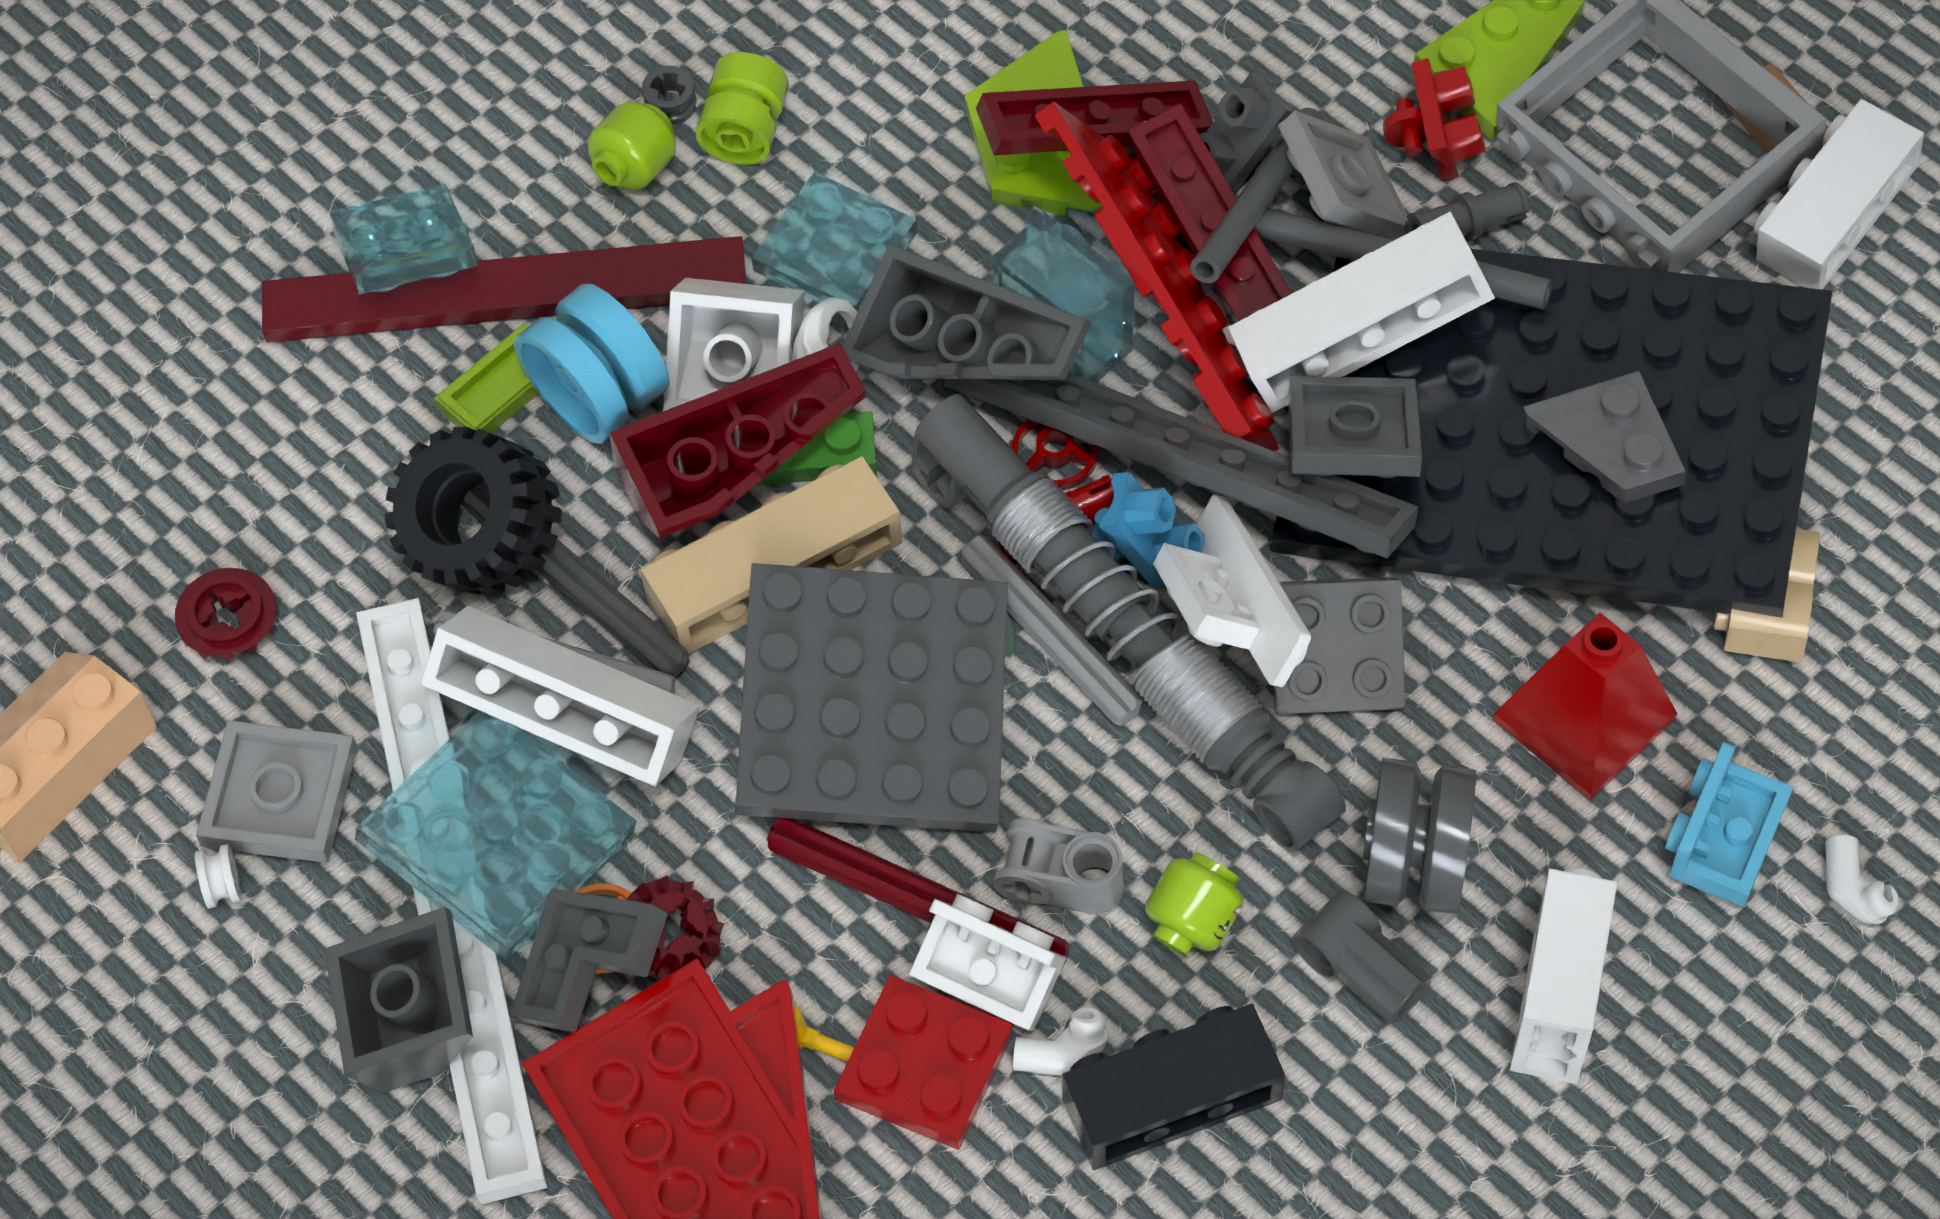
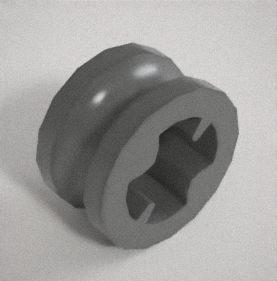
(672, 79)

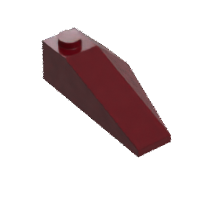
(721, 445)

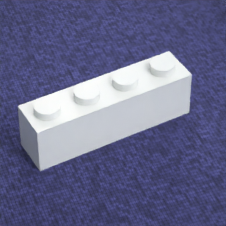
(1362, 310)
(560, 695)

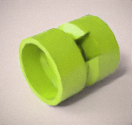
(742, 108)

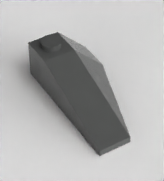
(953, 325)

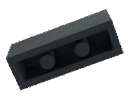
(1172, 1085)

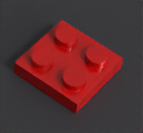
(924, 1062)

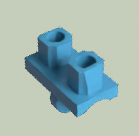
(1141, 524)

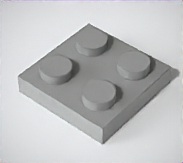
(1343, 176)
(277, 791)

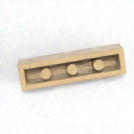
(824, 524)

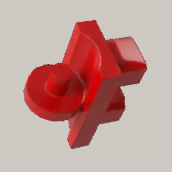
(1446, 140)

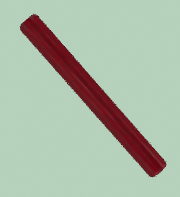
(874, 874)

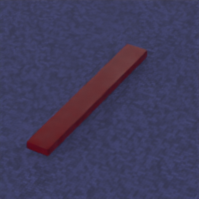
(494, 289)

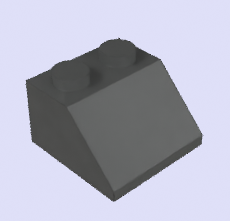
(399, 1001)

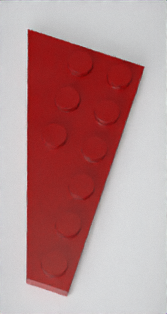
(1151, 252)

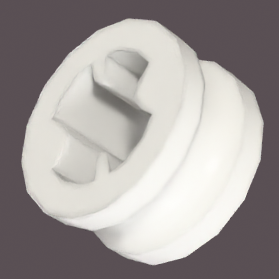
(218, 876)

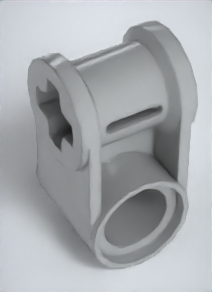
(1054, 865)

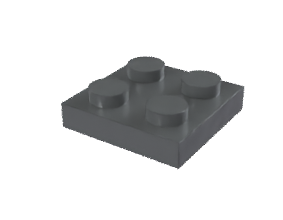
(1354, 426)

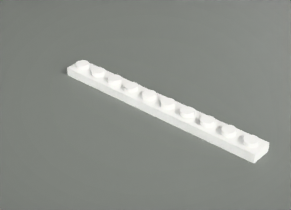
(488, 1069)

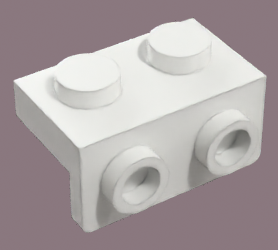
(987, 964)

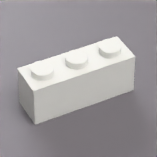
(1837, 195)

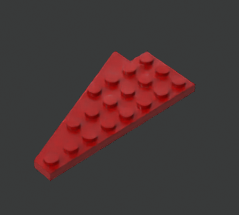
(687, 1104)

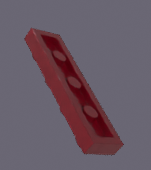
(1106, 109)
(1198, 201)

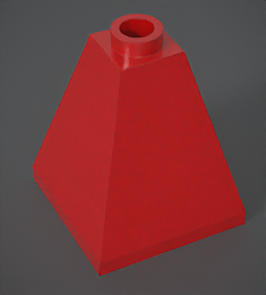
(1590, 707)

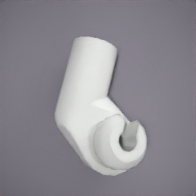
(1848, 888)
(1082, 1038)

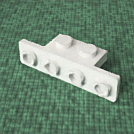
(1233, 594)

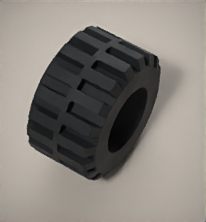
(429, 504)

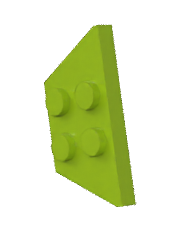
(1031, 177)

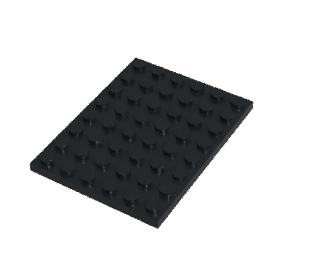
(1496, 503)

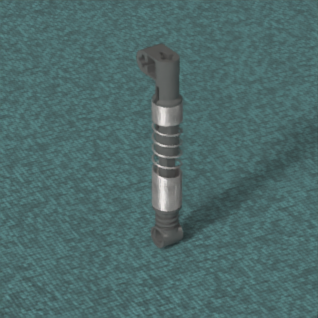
(1180, 678)

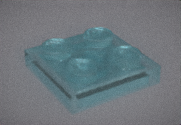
(403, 239)
(831, 241)

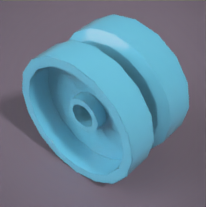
(592, 363)

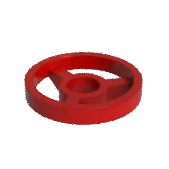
(1057, 459)

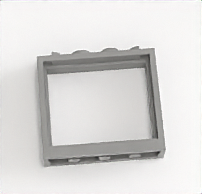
(1714, 62)

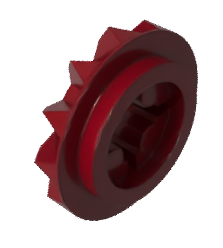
(237, 591)
(697, 920)

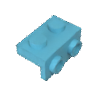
(1729, 828)

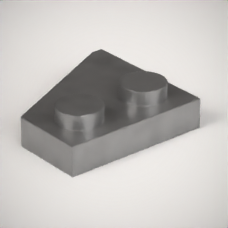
(1612, 434)

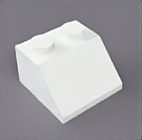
(726, 334)

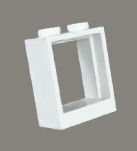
(1564, 975)

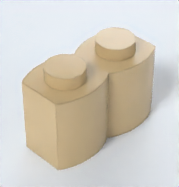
(1777, 636)

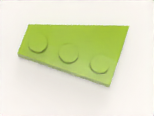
(1502, 48)

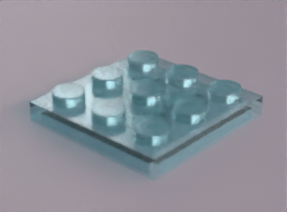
(494, 830)

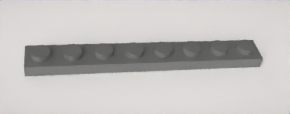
(1204, 457)

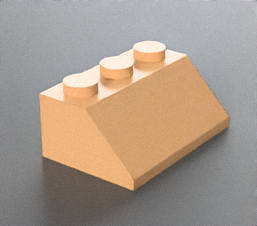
(63, 744)

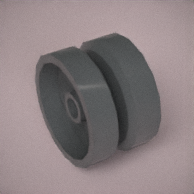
(1419, 836)

